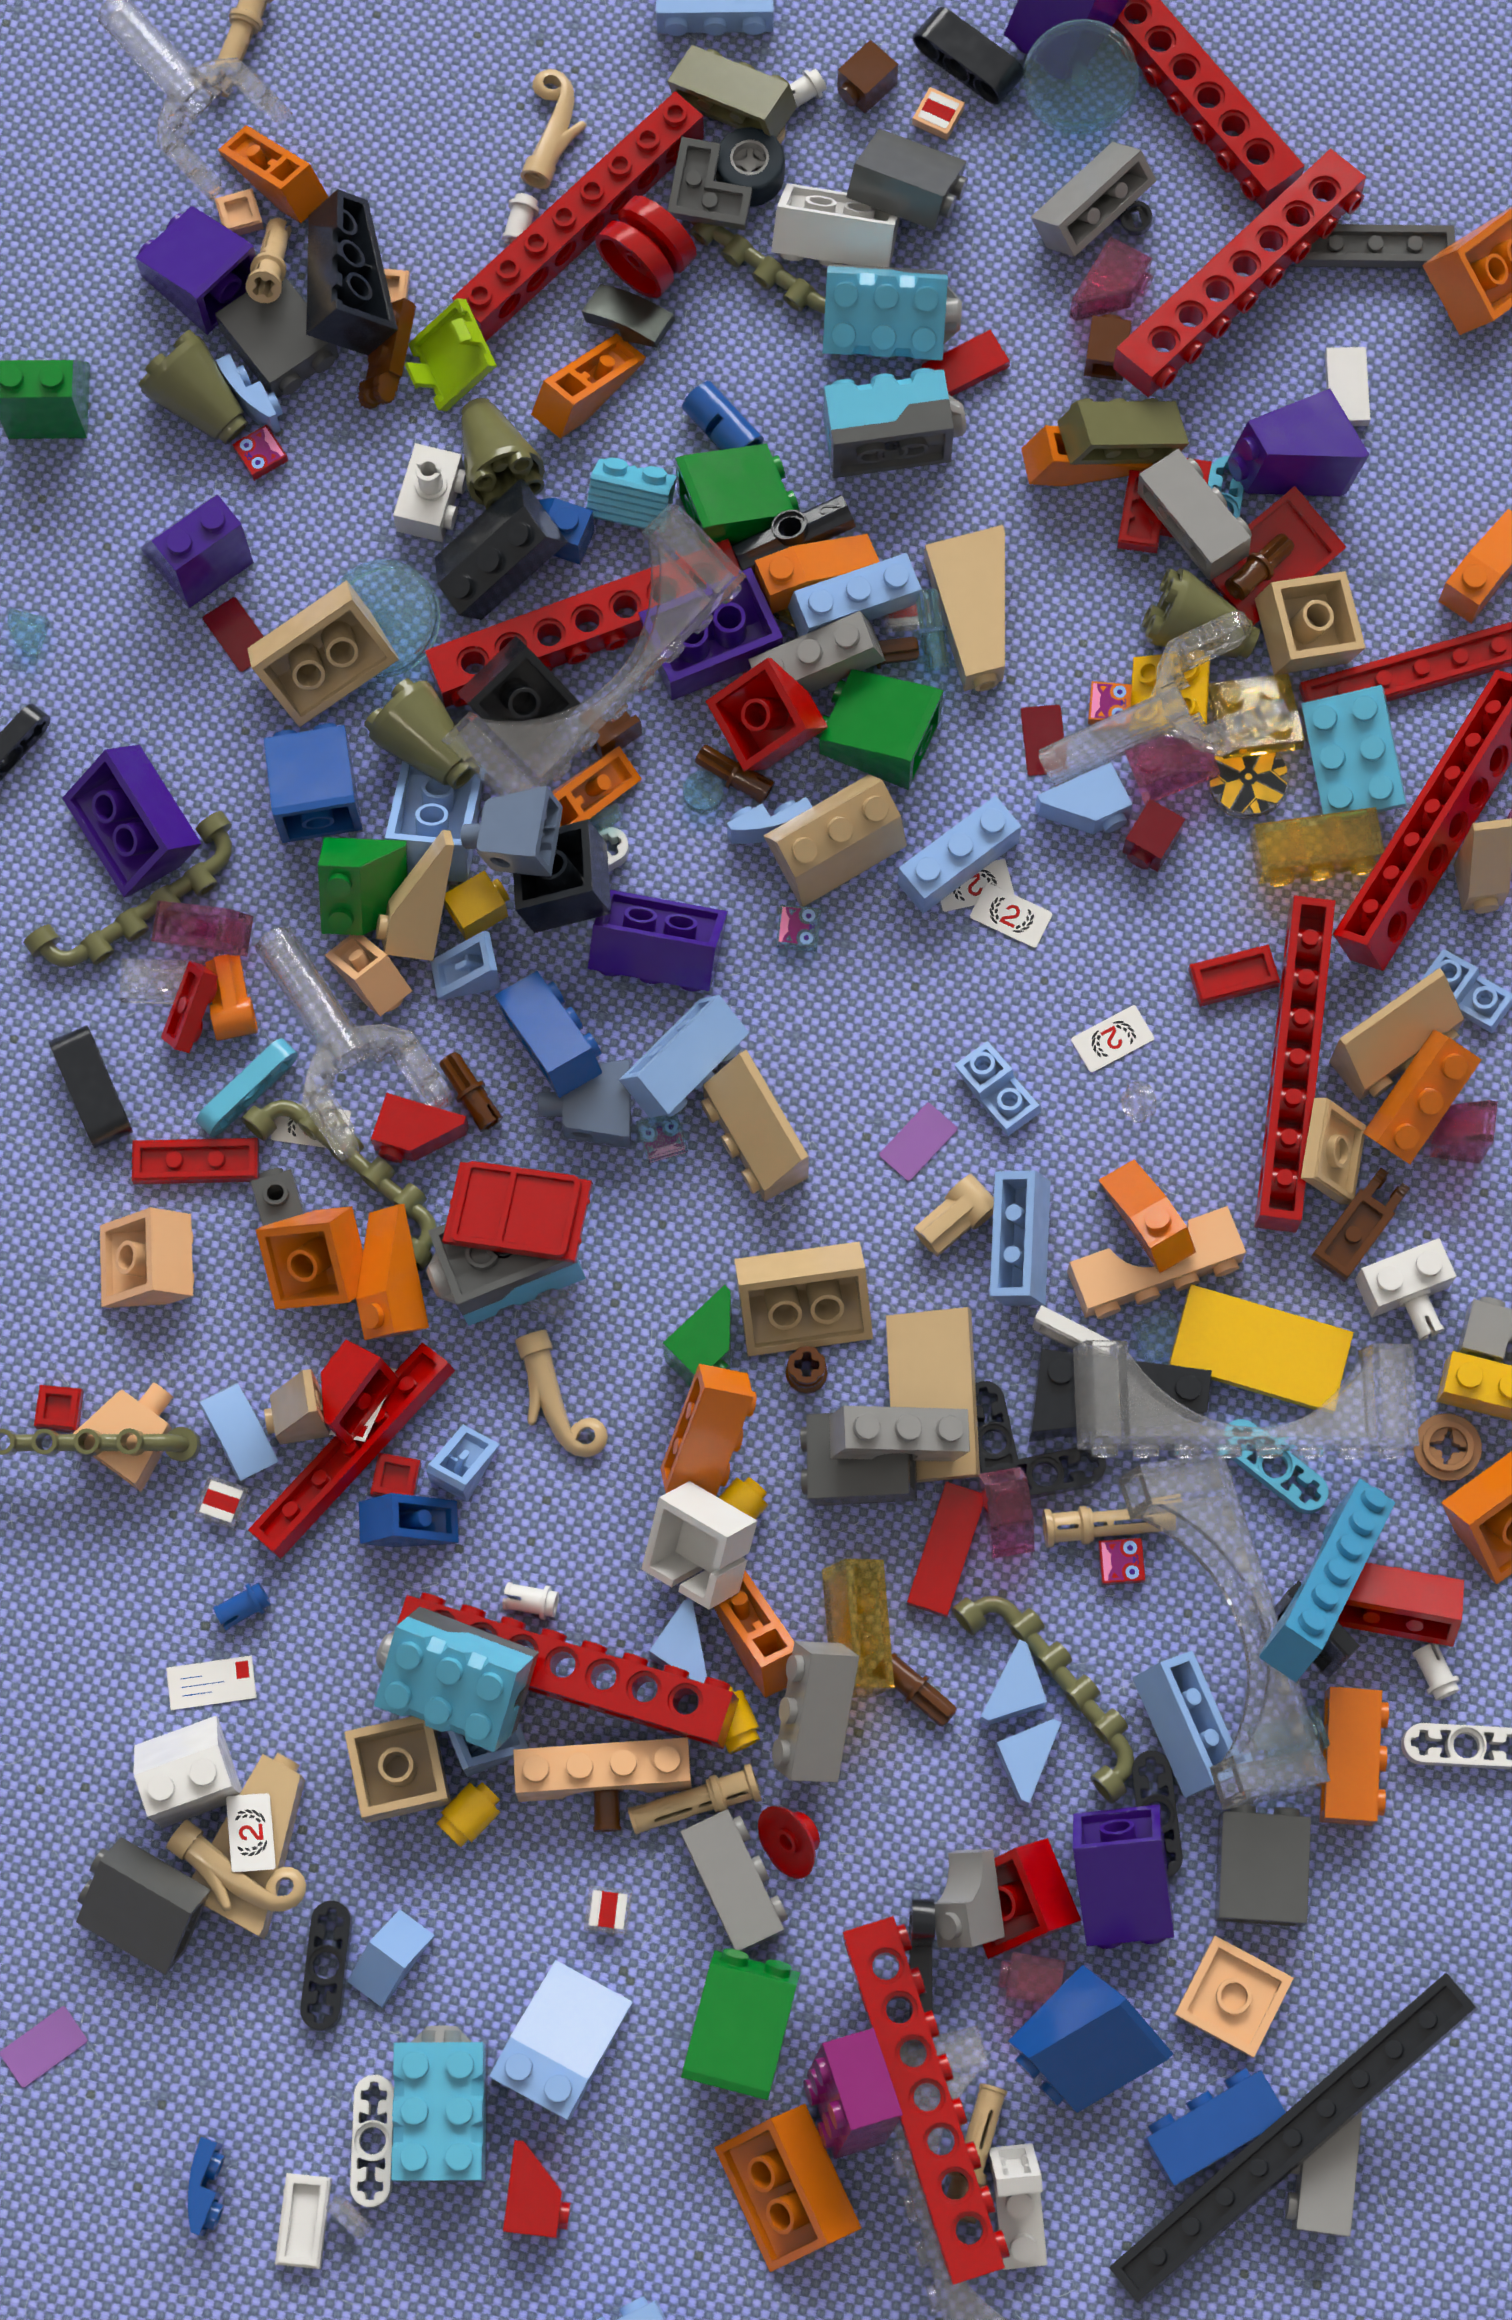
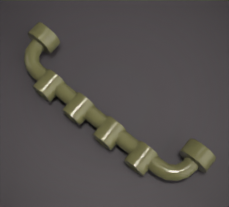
(767, 270)
(131, 922)
(375, 1174)
(179, 1443)
(1078, 1692)

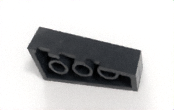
(347, 277)
(1055, 1392)

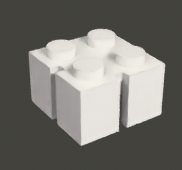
(696, 1533)

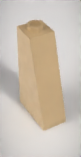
(972, 602)
(285, 1788)

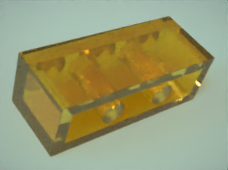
(1316, 846)
(860, 1620)

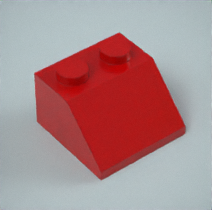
(765, 715)
(1031, 1897)

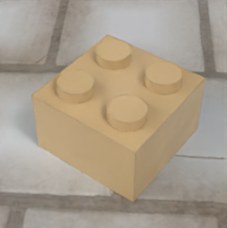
(1309, 623)
(397, 1768)

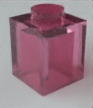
(1030, 1978)

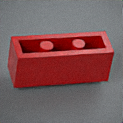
(1405, 1604)

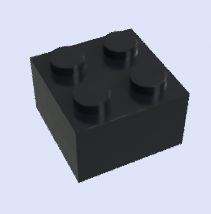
(516, 687)
(577, 885)

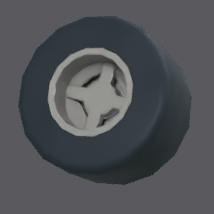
(751, 151)

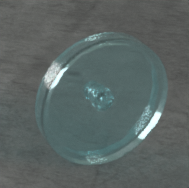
(1080, 76)
(402, 607)

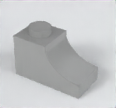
(970, 1904)

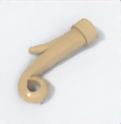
(540, 166)
(546, 1394)
(216, 1870)

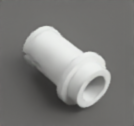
(808, 87)
(523, 210)
(533, 1600)
(1436, 1672)

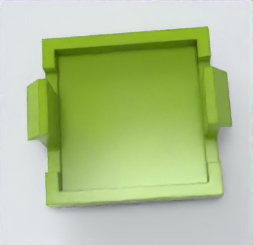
(450, 355)

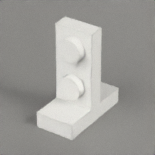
(1019, 2204)

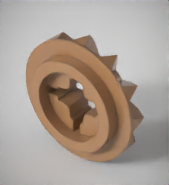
(1462, 1436)

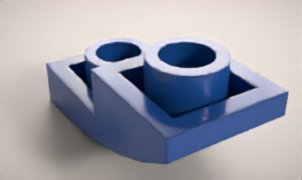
(203, 2203)

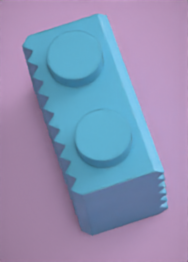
(629, 493)

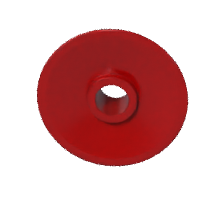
(789, 1840)

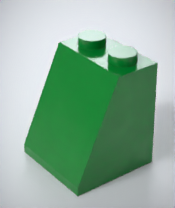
(44, 398)
(733, 491)
(881, 725)
(741, 2023)

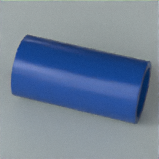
(719, 418)

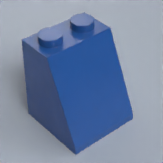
(312, 783)
(1086, 2042)

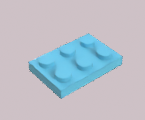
(1354, 752)

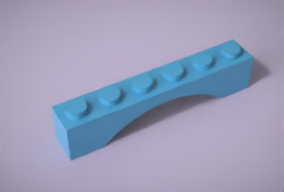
(1329, 1582)

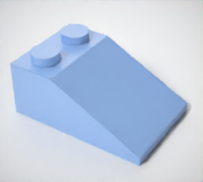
(425, 809)
(561, 2040)

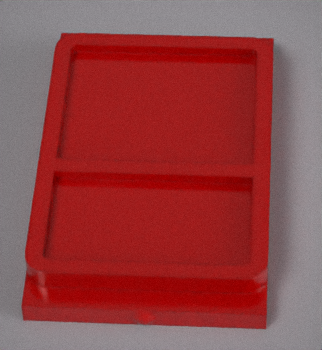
(1313, 542)
(517, 1211)

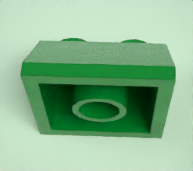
(358, 882)
(702, 1338)

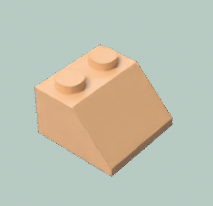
(146, 1259)

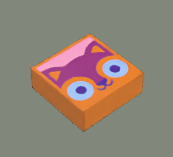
(1107, 700)

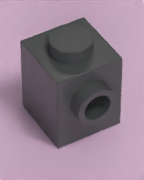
(277, 1195)

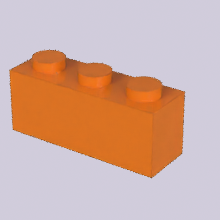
(1422, 1096)
(708, 1429)
(1354, 1756)

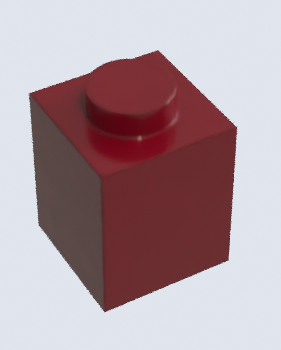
(1153, 836)

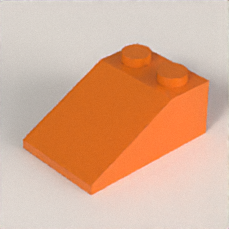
(1476, 274)

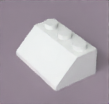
(832, 228)

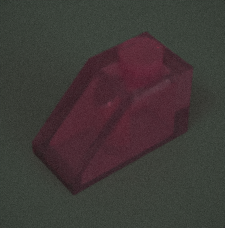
(1112, 281)
(1169, 767)
(202, 928)
(1465, 1132)
(1008, 1512)

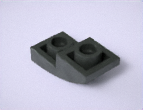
(633, 315)

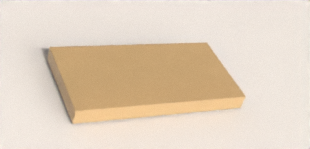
(935, 1369)

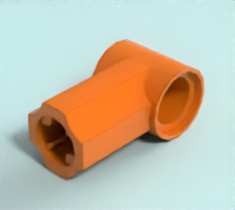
(231, 1009)

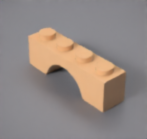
(1106, 1281)
(575, 1769)

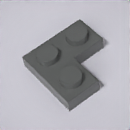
(698, 196)

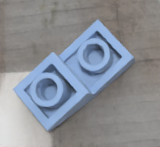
(252, 398)
(751, 824)
(1476, 996)
(997, 1088)
(238, 1431)

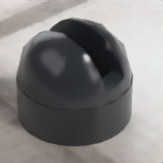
(1145, 217)

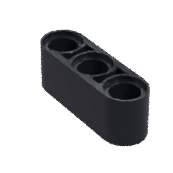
(968, 55)
(90, 1086)

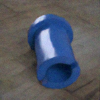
(242, 1606)

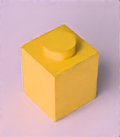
(477, 904)

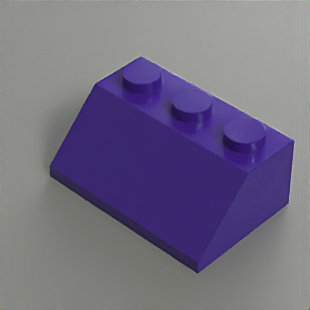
(723, 648)
(131, 819)
(658, 941)

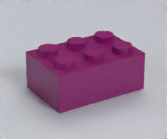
(852, 2094)

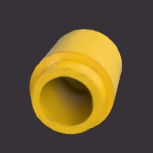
(745, 1496)
(743, 1726)
(469, 1813)

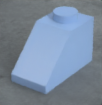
(1088, 802)

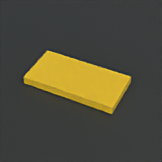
(1260, 1348)

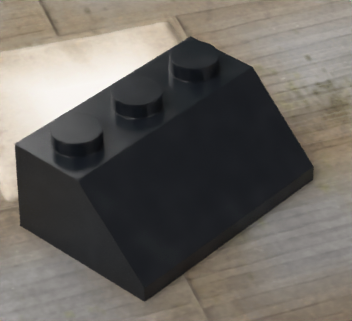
(497, 552)

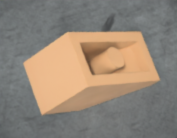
(369, 973)

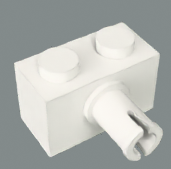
(429, 493)
(1408, 1282)

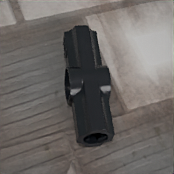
(795, 528)

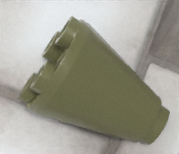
(194, 389)
(496, 454)
(1185, 606)
(413, 731)

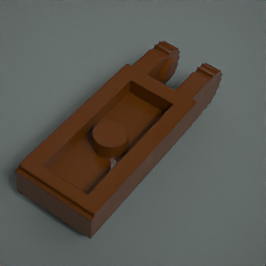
(388, 360)
(1357, 1228)

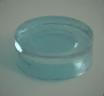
(703, 792)
(606, 817)

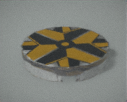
(1249, 785)

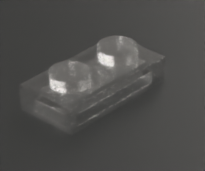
(151, 980)

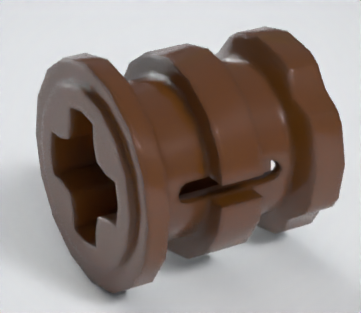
(794, 1373)

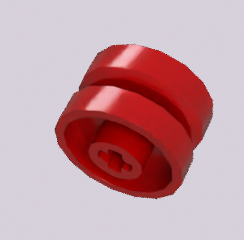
(646, 246)

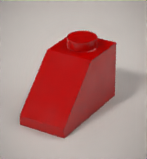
(414, 1129)
(353, 1389)
(533, 2197)

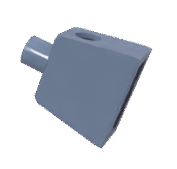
(517, 832)
(596, 1109)

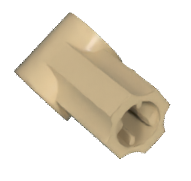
(964, 1208)

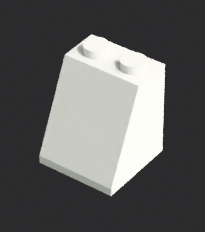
(185, 1772)

